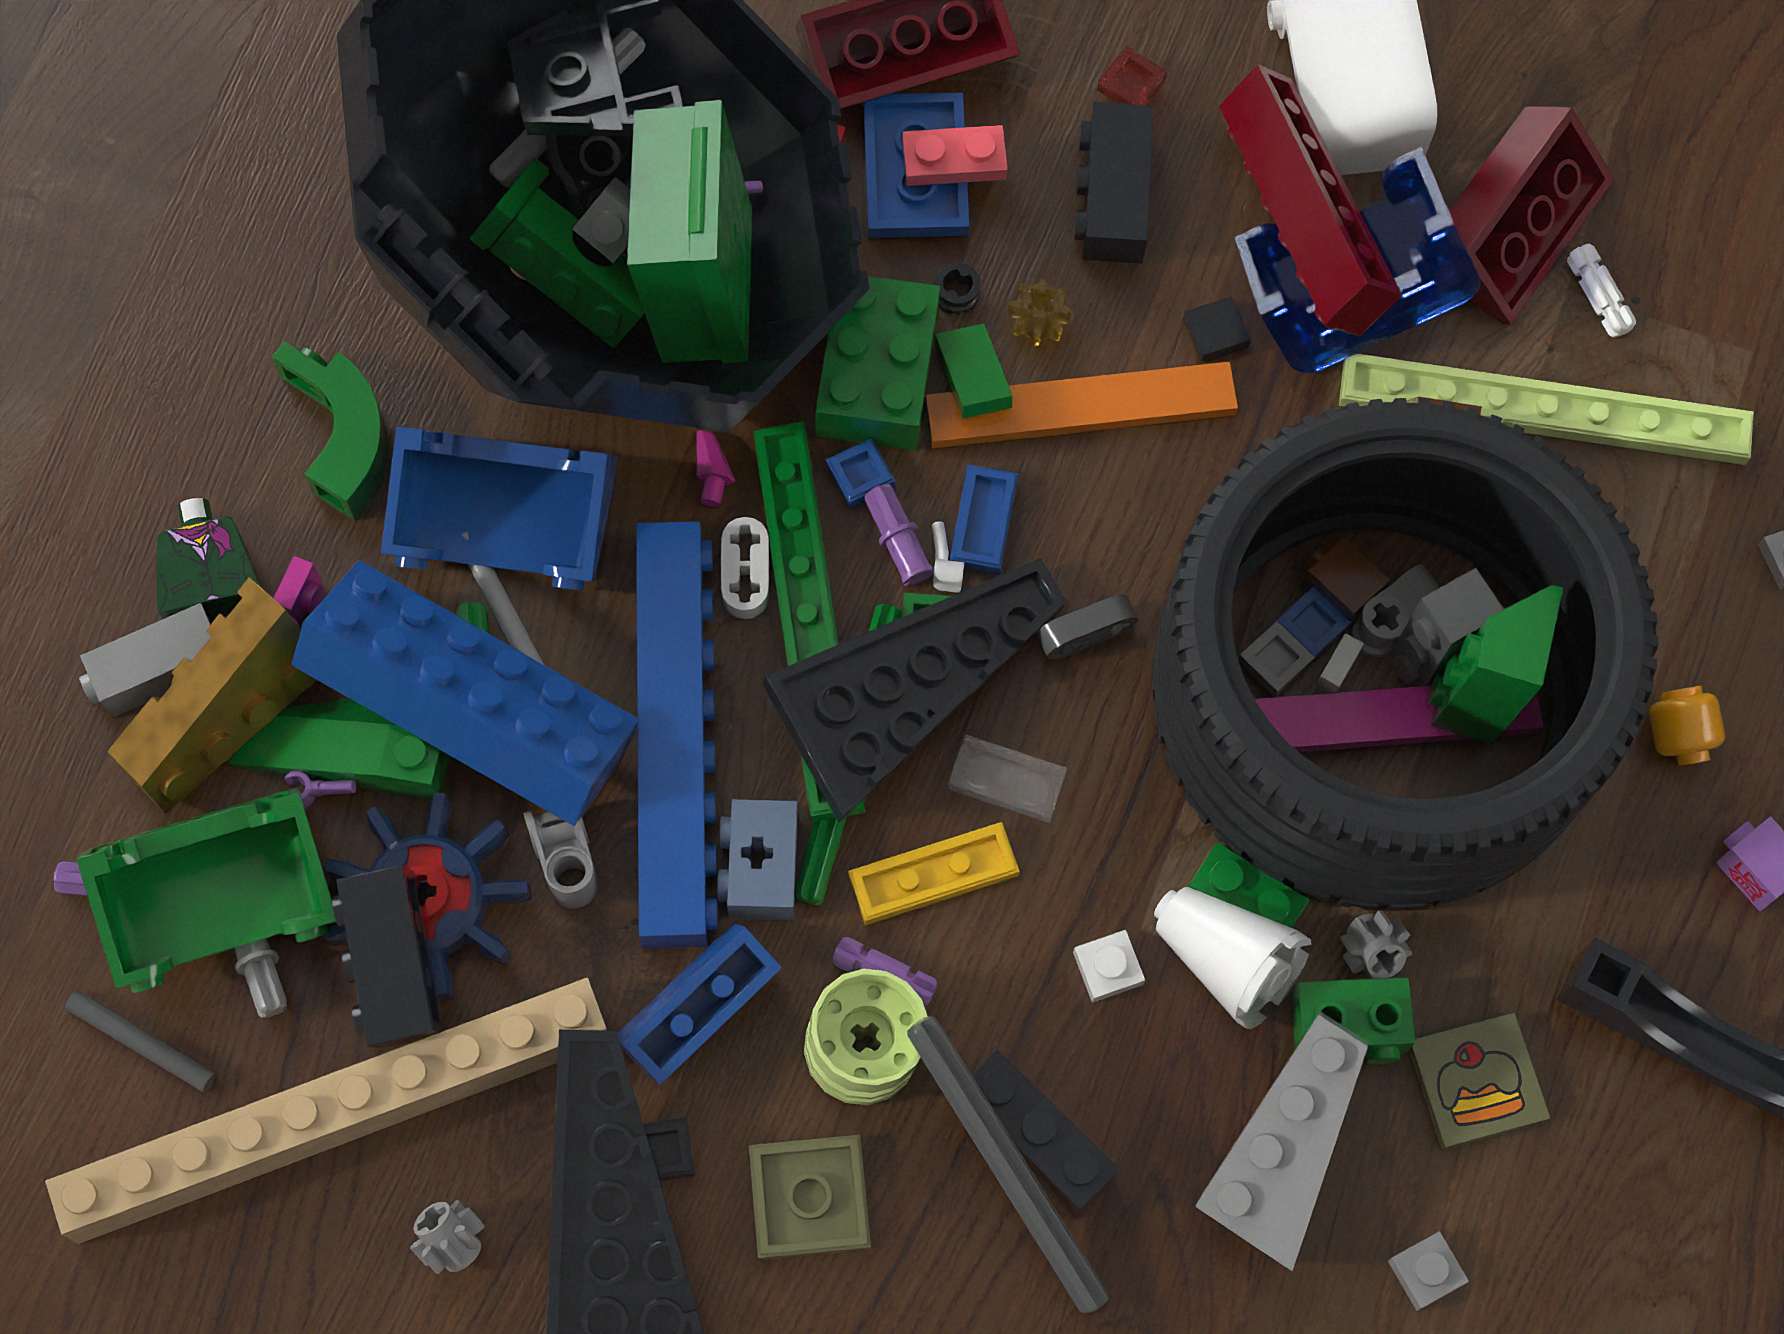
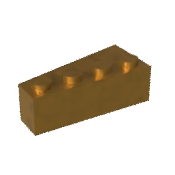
(214, 700)

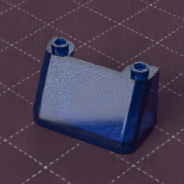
(1417, 244)

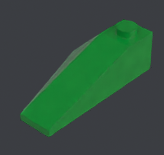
(346, 743)

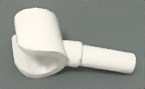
(946, 573)

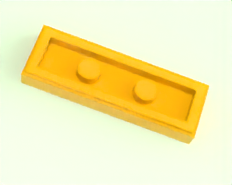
(933, 873)

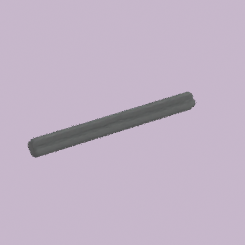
(1007, 1164)

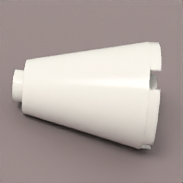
(1232, 951)

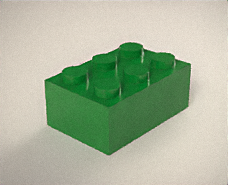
(879, 366)

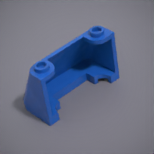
(516, 501)

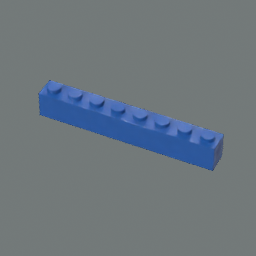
(672, 736)

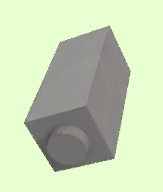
(141, 663)

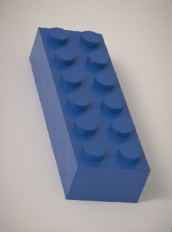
(464, 692)

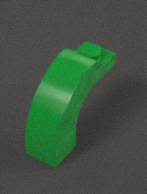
(356, 454)

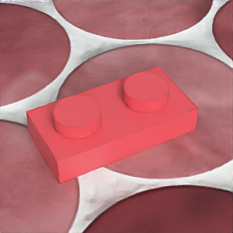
(954, 155)

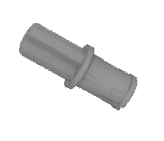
(258, 965)

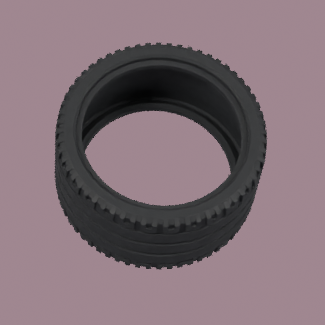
(1480, 495)

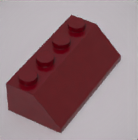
(896, 45)
(1528, 205)

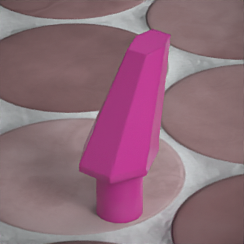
(712, 469)

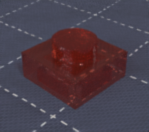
(1131, 79)

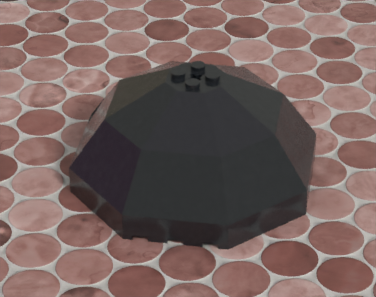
(439, 102)

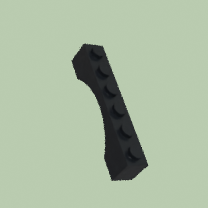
(1652, 1013)

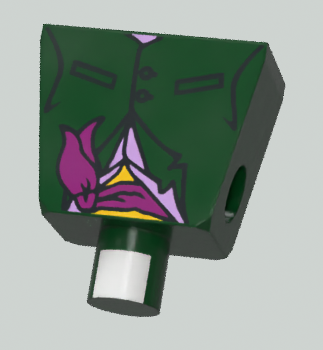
(201, 562)

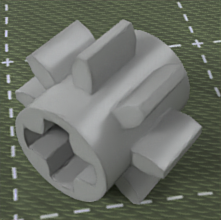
(1376, 945)
(447, 1236)

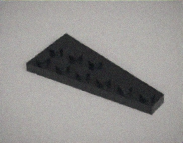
(888, 690)
(611, 1230)

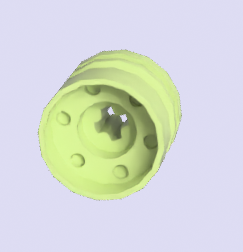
(858, 1006)

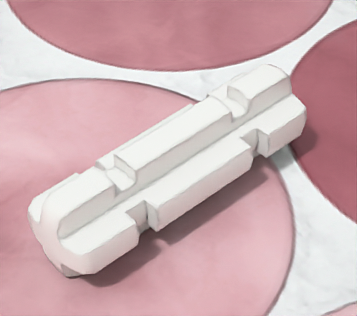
(1601, 290)

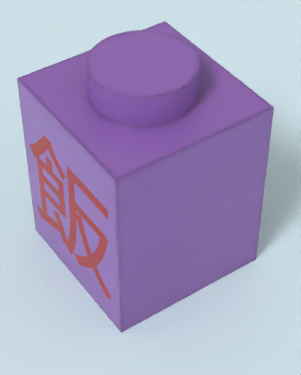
(1756, 861)

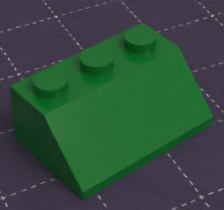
(1497, 669)

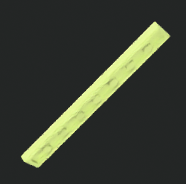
(1560, 408)

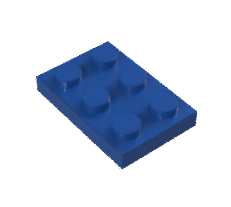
(892, 205)

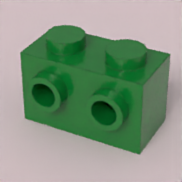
(1368, 1007)

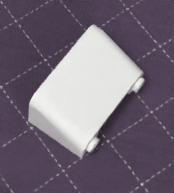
(1361, 76)

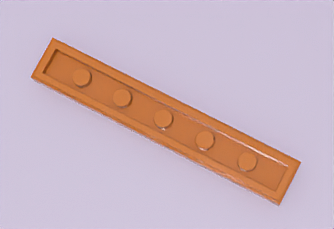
(1089, 405)

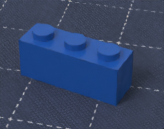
(697, 1002)

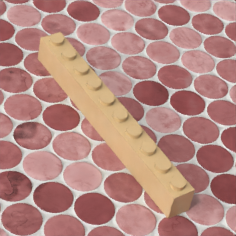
(319, 1114)

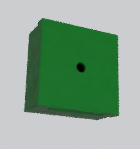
(690, 233)

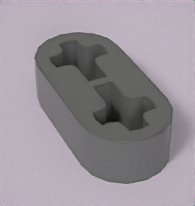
(1087, 626)

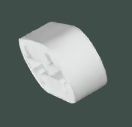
(733, 567)

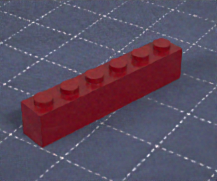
(1309, 202)

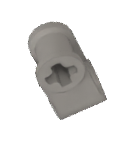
(1393, 610)
(560, 849)

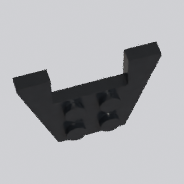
(571, 73)

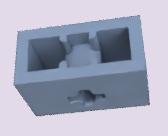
(766, 828)

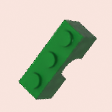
(543, 252)

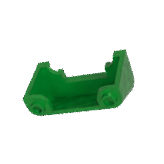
(206, 887)

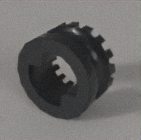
(964, 275)

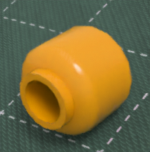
(1686, 724)

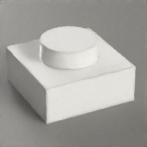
(1109, 966)

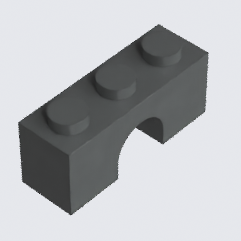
(1441, 627)

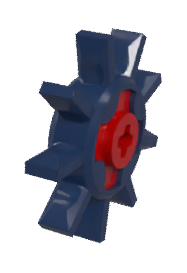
(453, 874)

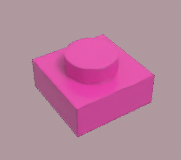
(300, 590)

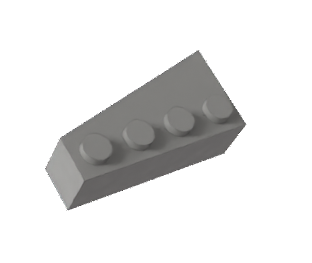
(1282, 1155)

